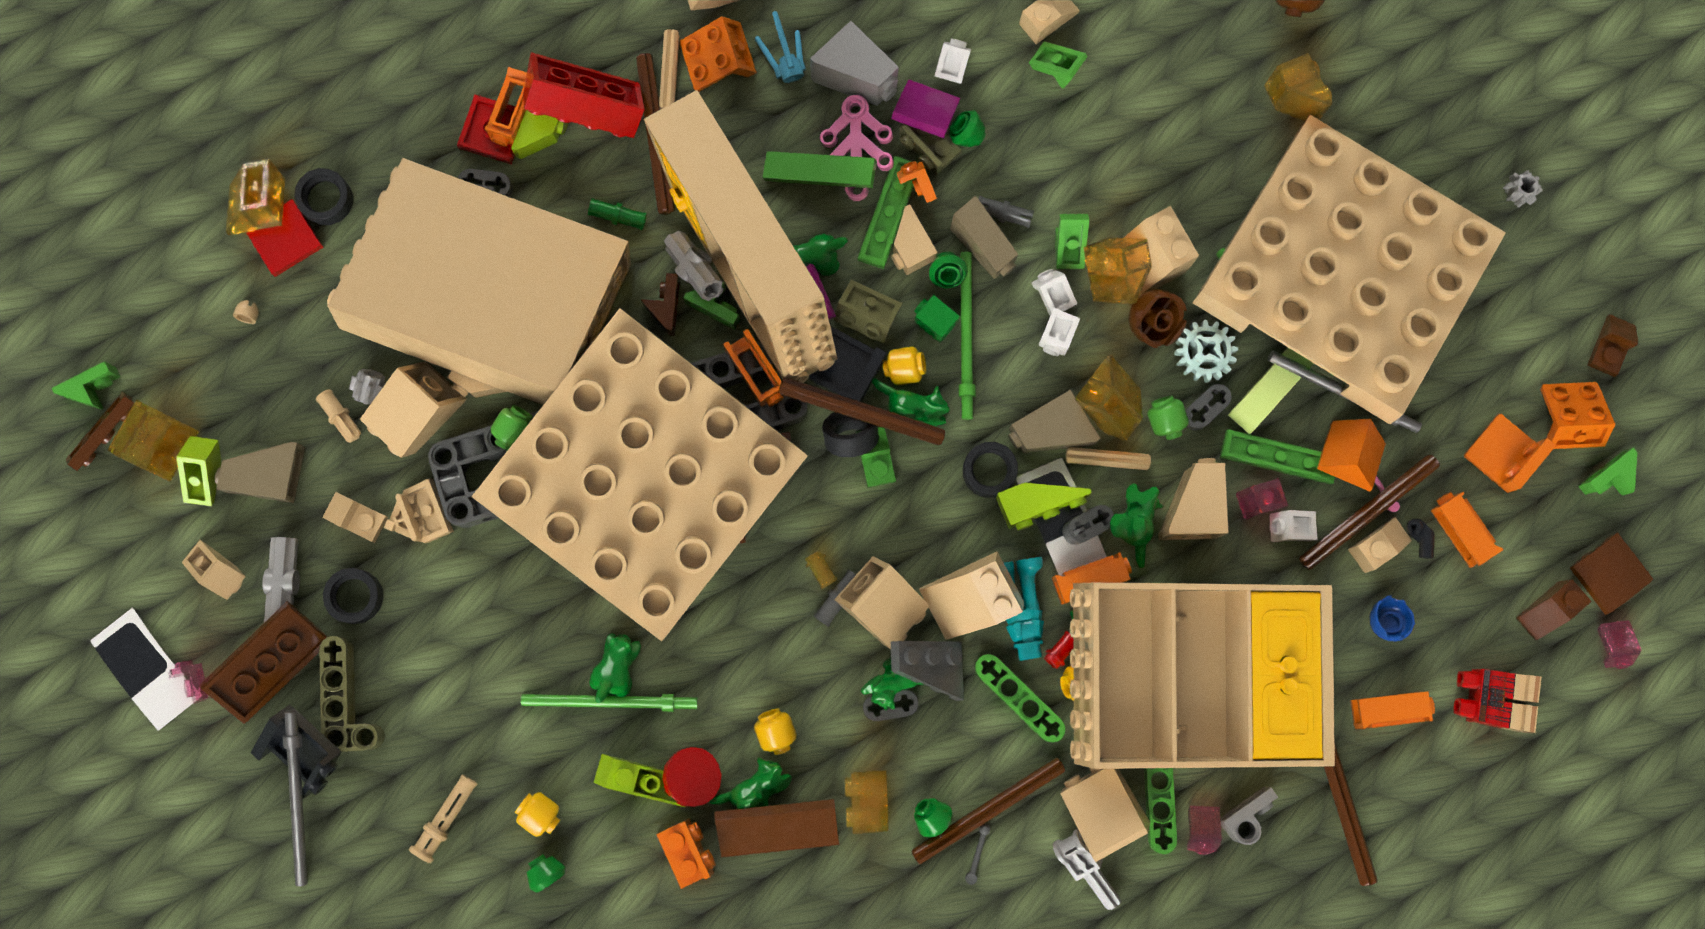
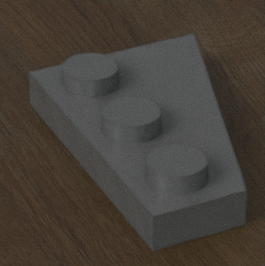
(930, 663)

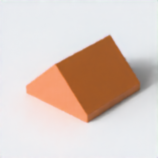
(1353, 452)

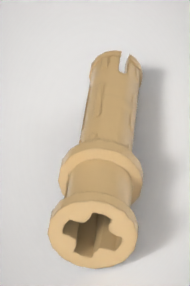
(432, 830)

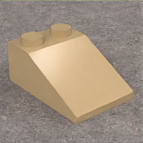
(973, 597)

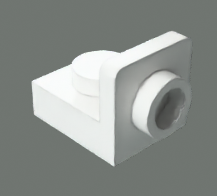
(953, 61)
(1054, 290)
(1058, 332)
(1293, 526)

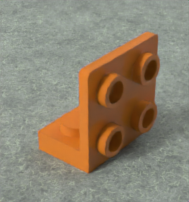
(716, 53)
(1578, 415)
(1507, 454)
(686, 854)

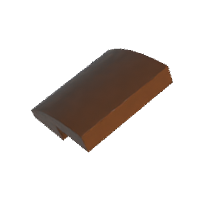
(1611, 573)

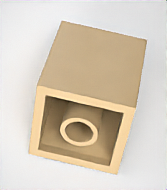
(1168, 247)
(411, 408)
(1198, 504)
(883, 602)
(1104, 811)

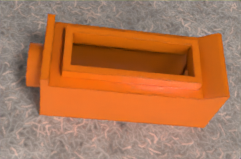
(498, 132)
(741, 346)
(1465, 529)
(1106, 570)
(1392, 710)

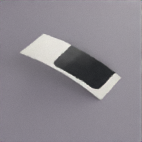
(1064, 555)
(142, 669)

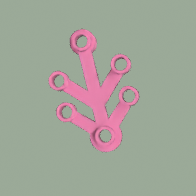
(856, 140)

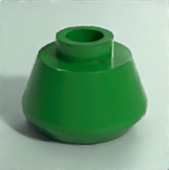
(967, 129)
(947, 270)
(932, 817)
(544, 872)

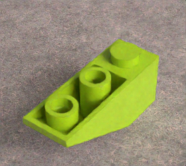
(1032, 500)
(632, 779)

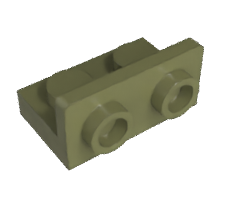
(932, 150)
(867, 311)

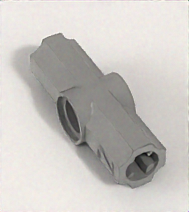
(693, 265)
(281, 578)

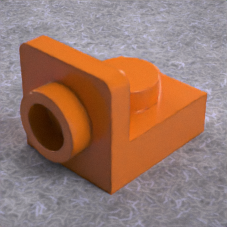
(922, 183)

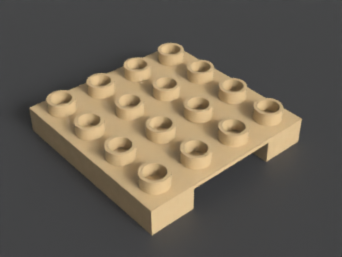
(1352, 267)
(640, 475)

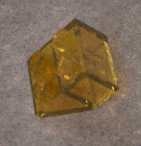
(1298, 89)
(255, 198)
(1117, 269)
(1112, 400)
(151, 440)
(868, 801)

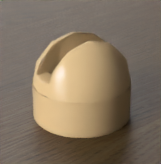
(246, 313)

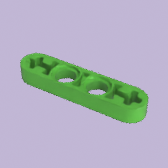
(1022, 695)
(1164, 795)

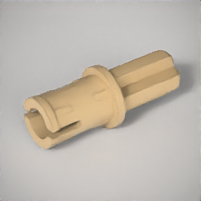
(338, 415)

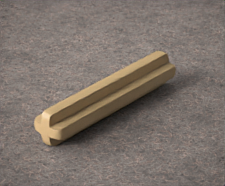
(669, 68)
(1108, 458)

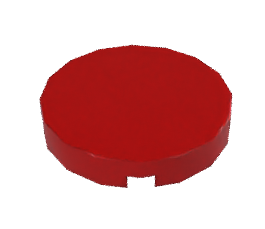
(692, 777)

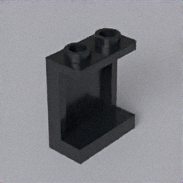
(853, 369)
(316, 754)

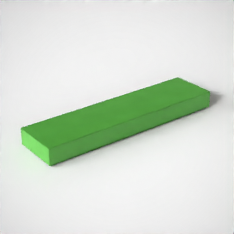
(819, 169)
(886, 218)
(1273, 456)

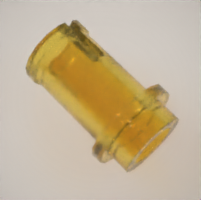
(820, 569)

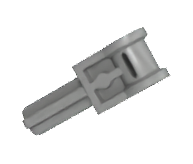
(1079, 862)

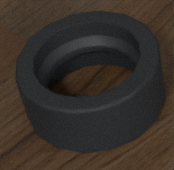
(309, 181)
(848, 445)
(998, 449)
(335, 582)

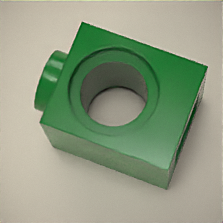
(935, 318)

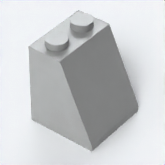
(855, 66)

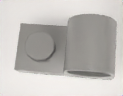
(1257, 803)

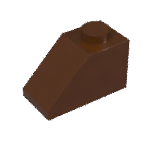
(1553, 608)

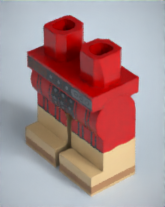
(1487, 699)

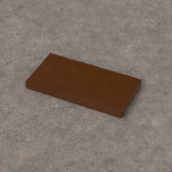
(264, 663)
(777, 828)

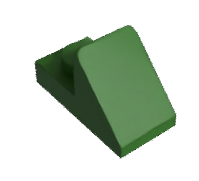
(1058, 62)
(1070, 240)
(722, 313)
(83, 386)
(878, 463)
(1617, 472)

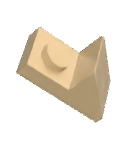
(355, 517)

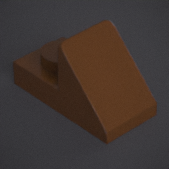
(665, 311)
(1613, 345)

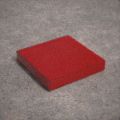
(474, 136)
(286, 244)

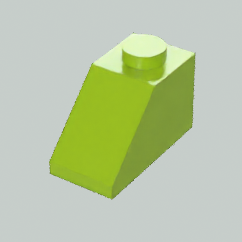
(536, 134)
(197, 470)

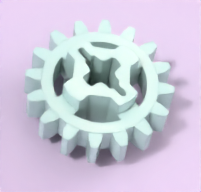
(1213, 358)

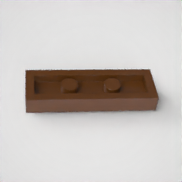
(100, 433)

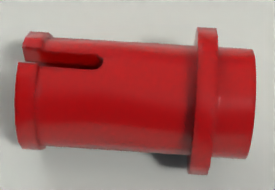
(1060, 651)

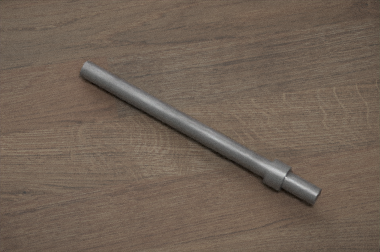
(1330, 384)
(292, 742)

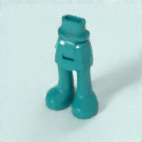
(1027, 626)

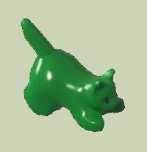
(822, 253)
(914, 406)
(1136, 523)
(613, 671)
(886, 686)
(758, 788)

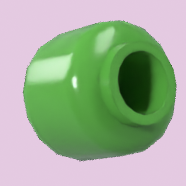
(1168, 417)
(509, 425)

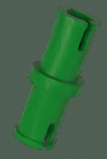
(617, 214)

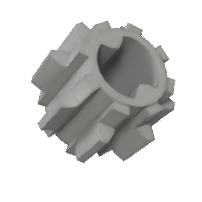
(1515, 192)
(366, 385)

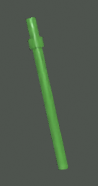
(967, 389)
(666, 703)

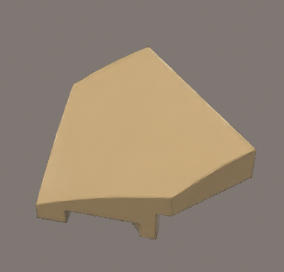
(419, 513)

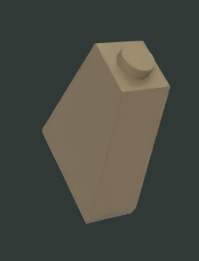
(983, 238)
(1054, 427)
(263, 473)

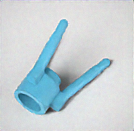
(790, 67)

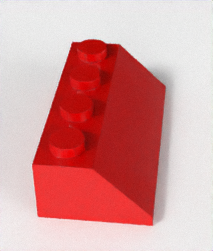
(582, 96)

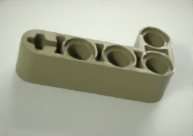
(346, 695)

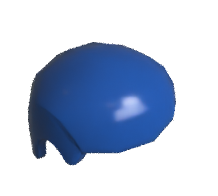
(1392, 619)

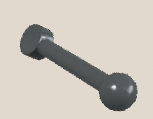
(970, 877)

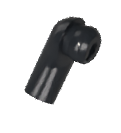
(1424, 536)

